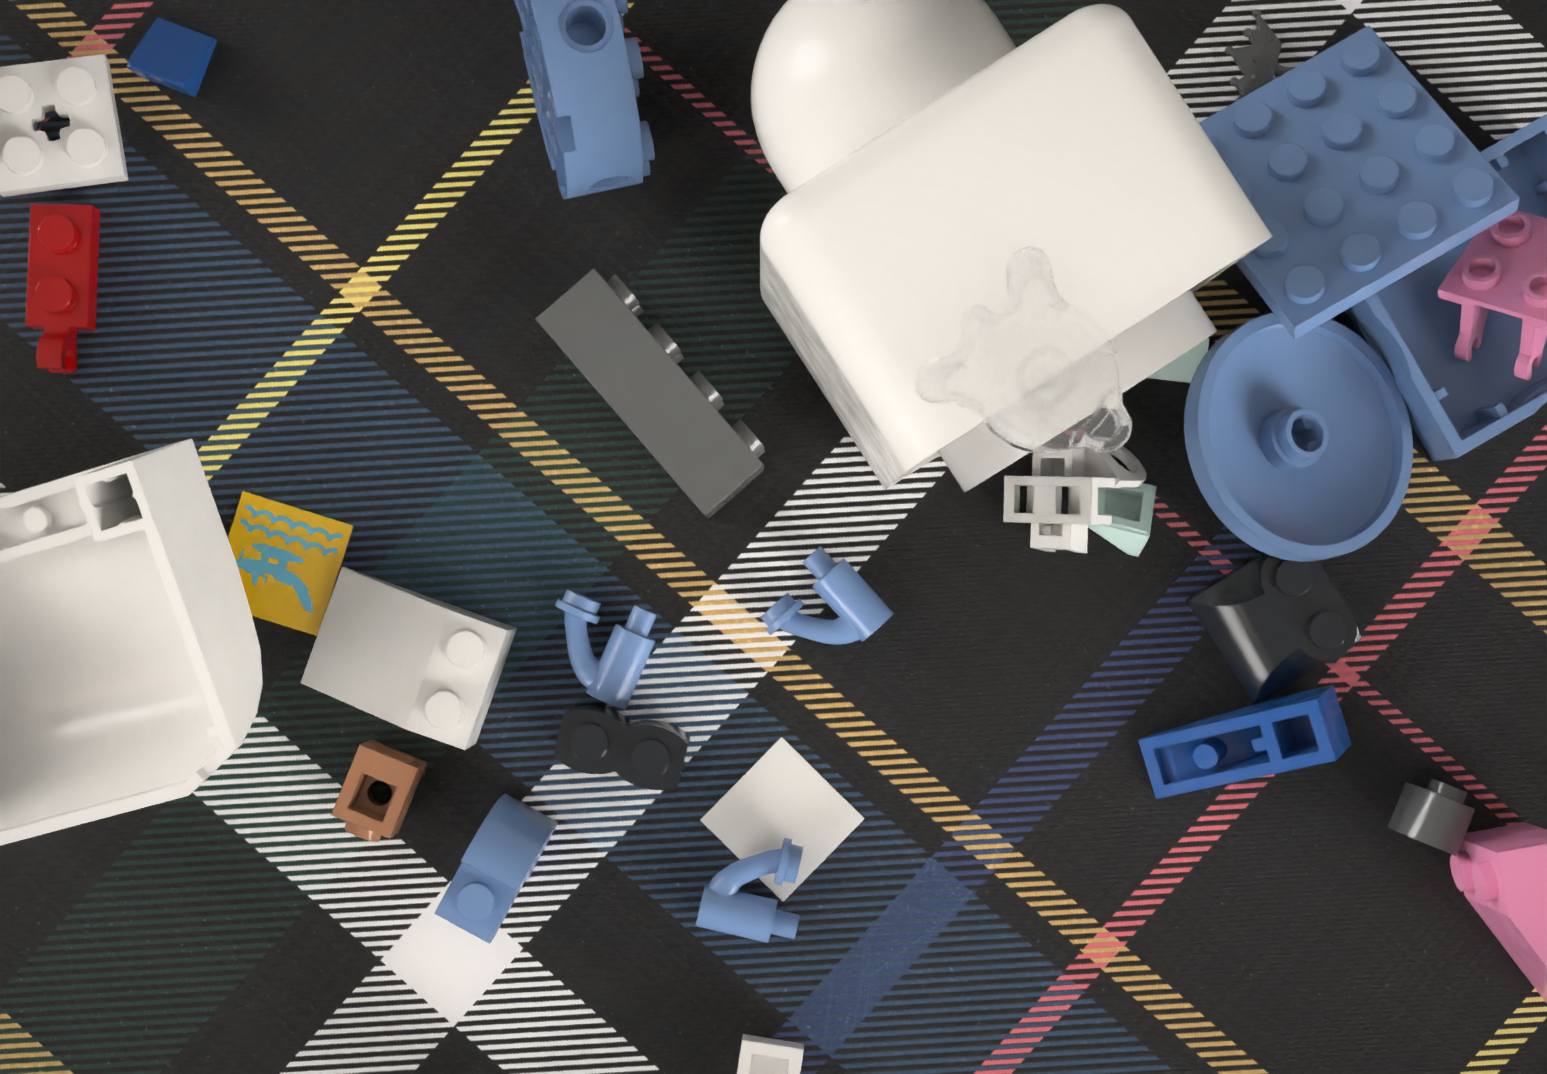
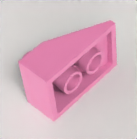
(1507, 886)

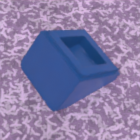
(173, 56)

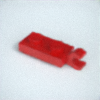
(62, 280)

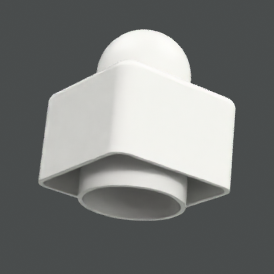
(939, 151)

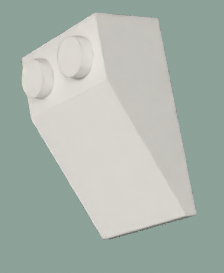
(408, 658)

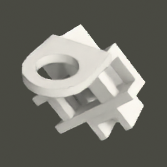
(1083, 474)

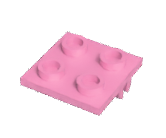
(1503, 273)

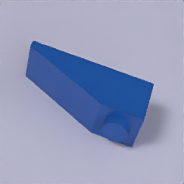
(1247, 743)

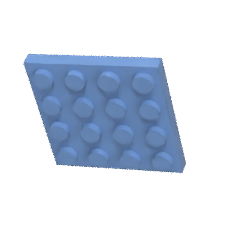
(1351, 180)

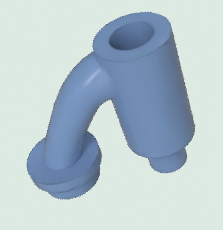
(845, 592)
(624, 655)
(746, 914)

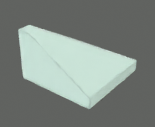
(1131, 516)

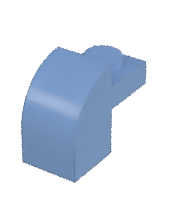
(496, 867)

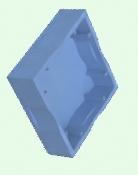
(1415, 332)

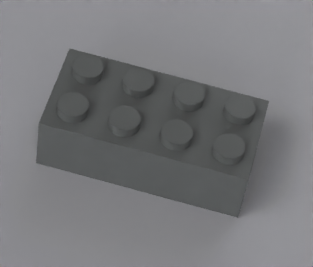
(651, 393)

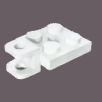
(87, 150)

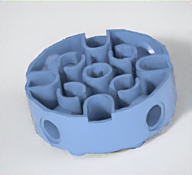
(586, 93)

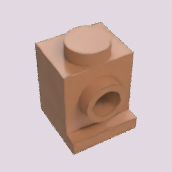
(356, 803)

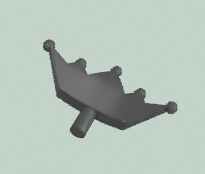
(1258, 60)

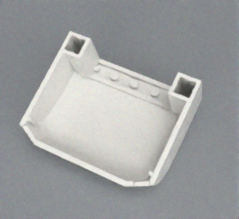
(118, 642)

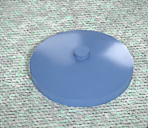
(1298, 438)

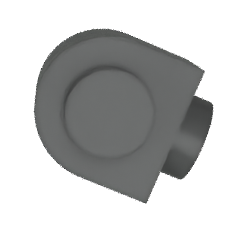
(1433, 815)

